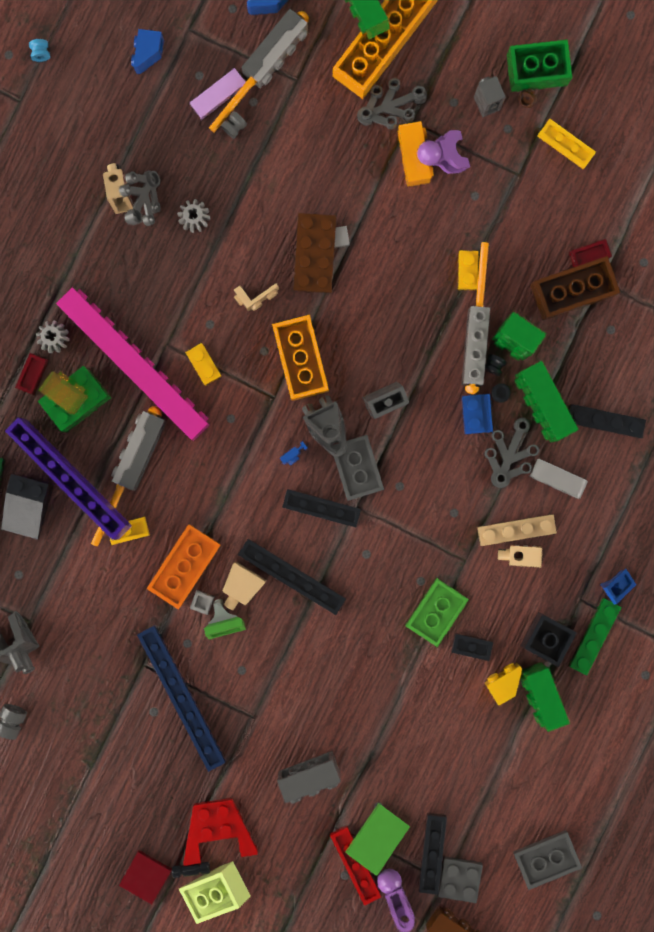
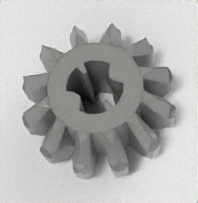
(186, 219)
(46, 334)

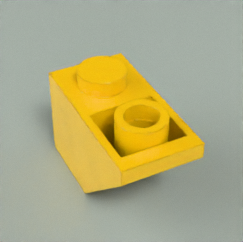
(505, 684)

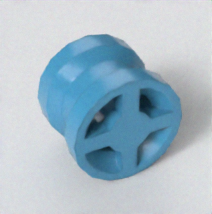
(39, 50)

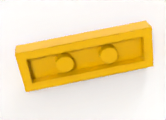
(566, 143)

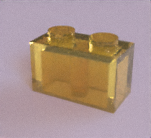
(63, 393)

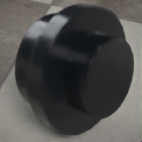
(501, 393)

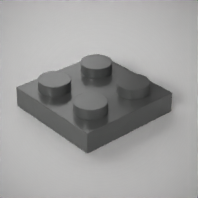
(460, 879)

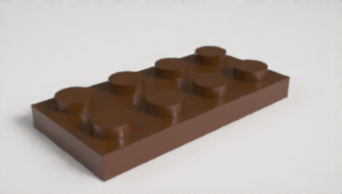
(314, 253)

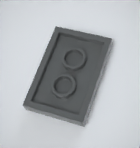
(358, 468)
(547, 859)

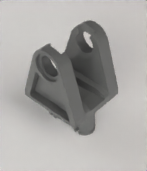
(326, 425)
(18, 652)

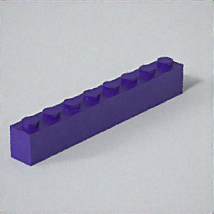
(68, 478)

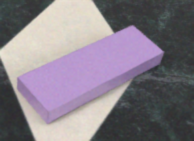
(217, 94)

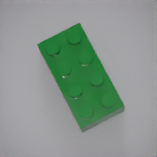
(546, 402)

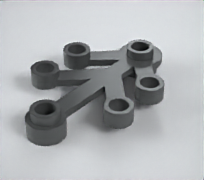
(390, 106)
(151, 181)
(509, 456)

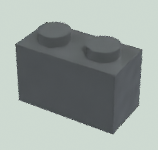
(489, 96)
(385, 400)

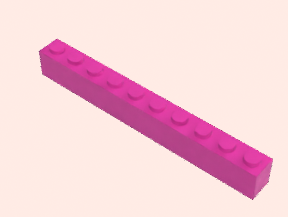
(133, 364)

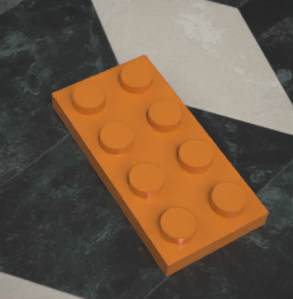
(183, 566)

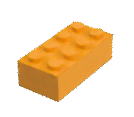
(300, 357)

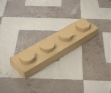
(516, 530)

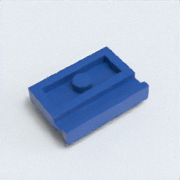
(477, 414)
(292, 455)

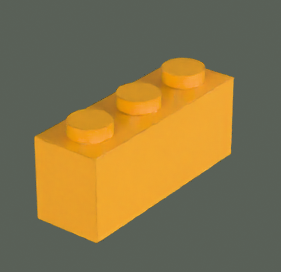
(410, 139)

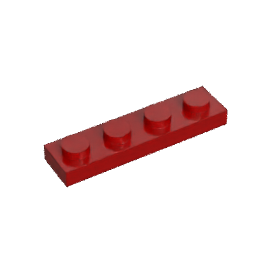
(359, 874)

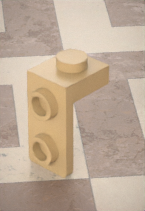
(242, 298)

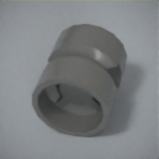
(10, 719)

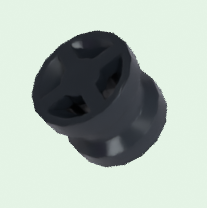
(495, 365)

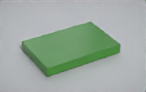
(437, 612)
(377, 839)

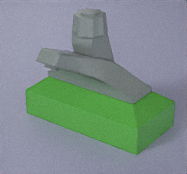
(223, 622)

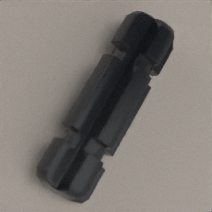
(191, 870)

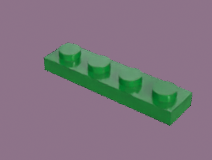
(594, 636)

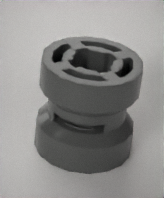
(233, 124)

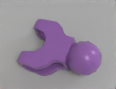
(443, 153)
(390, 883)

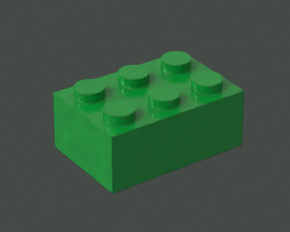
(539, 65)
(518, 337)
(96, 398)
(544, 697)

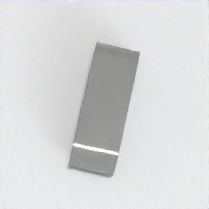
(558, 478)

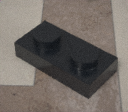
(472, 647)

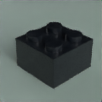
(548, 639)

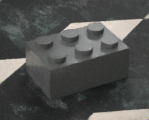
(309, 777)

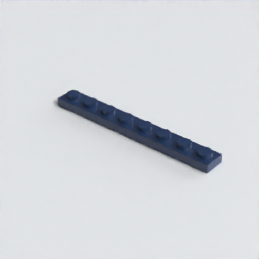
(181, 698)

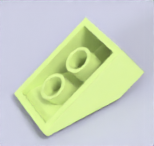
(215, 893)

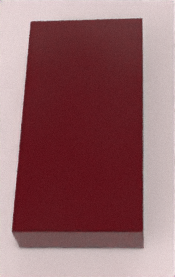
(590, 253)
(31, 374)

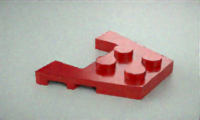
(215, 822)

